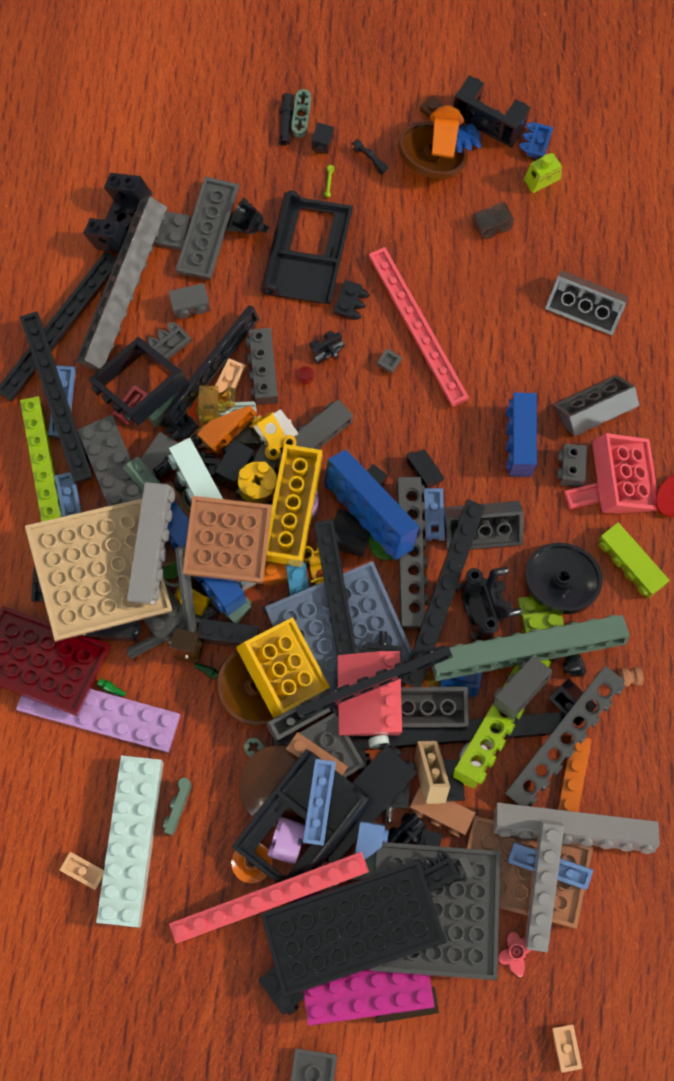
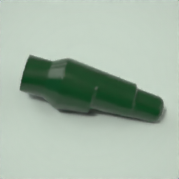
(209, 671)

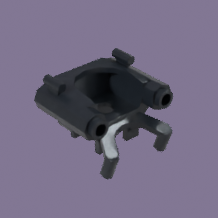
(485, 602)

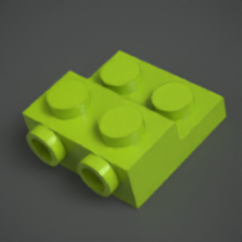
(536, 616)

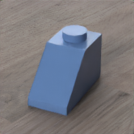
(370, 838)

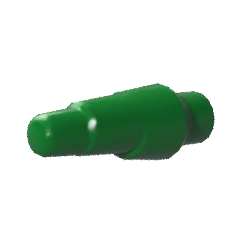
(109, 687)

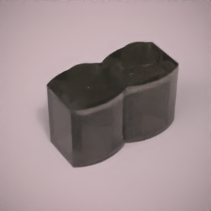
(493, 220)

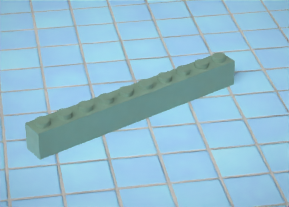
(542, 644)

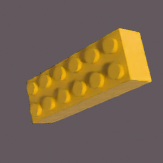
(293, 504)

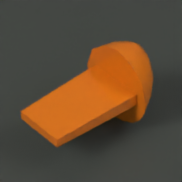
(445, 130)

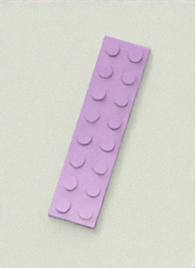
(114, 718)

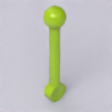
(330, 169)

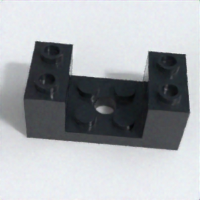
(491, 122)
(126, 193)

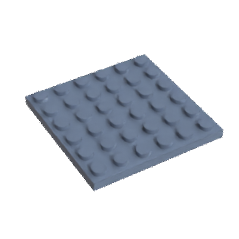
(369, 613)

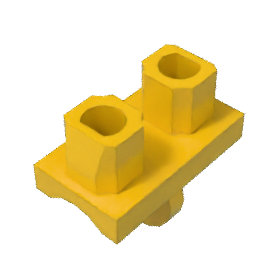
(200, 601)

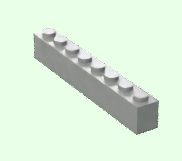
(578, 827)

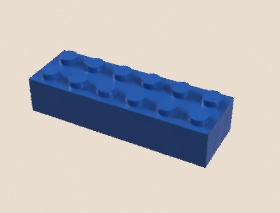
(371, 504)
(226, 593)

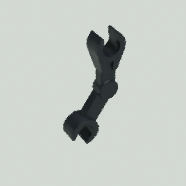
(380, 166)

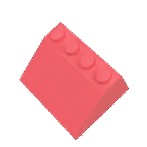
(624, 474)
(377, 710)

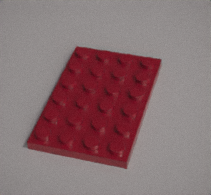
(47, 670)

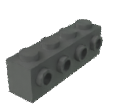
(263, 366)

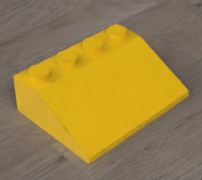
(282, 667)

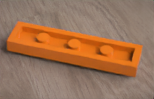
(574, 777)

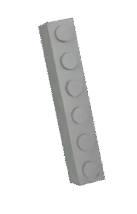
(150, 543)
(544, 885)

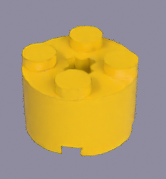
(261, 473)

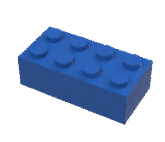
(522, 434)

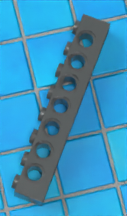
(409, 620)
(527, 798)

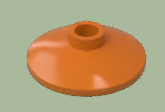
(249, 873)

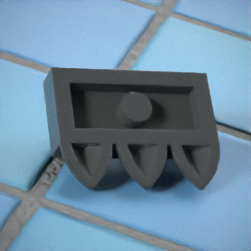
(170, 342)

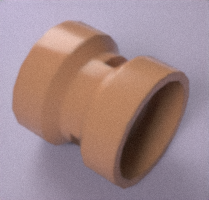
(633, 676)

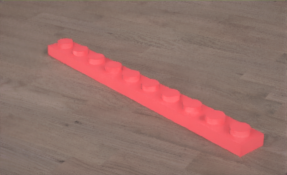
(418, 327)
(269, 897)

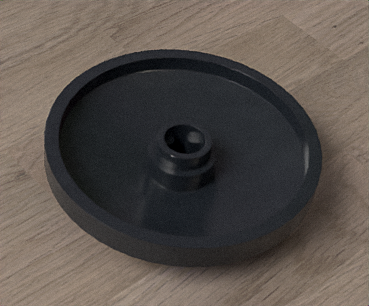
(563, 578)

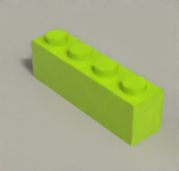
(633, 561)

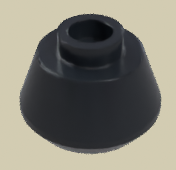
(574, 666)

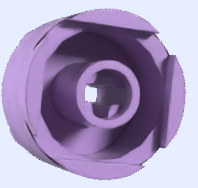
(287, 840)

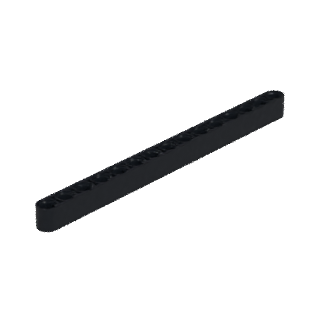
(525, 726)

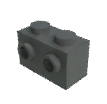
(189, 301)
(573, 465)

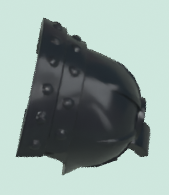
(247, 219)

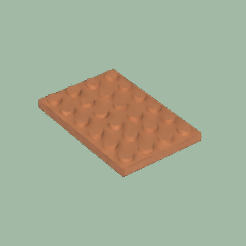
(517, 881)

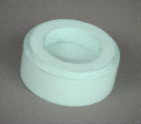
(378, 741)

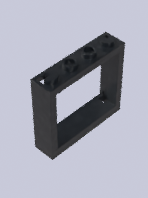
(153, 400)

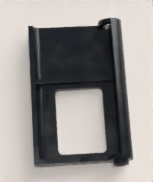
(304, 274)
(293, 792)

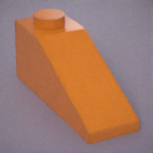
(224, 429)

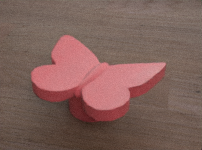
(514, 954)

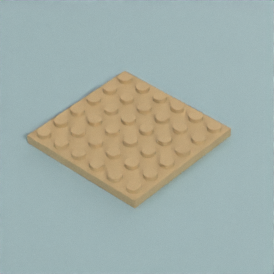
(87, 570)

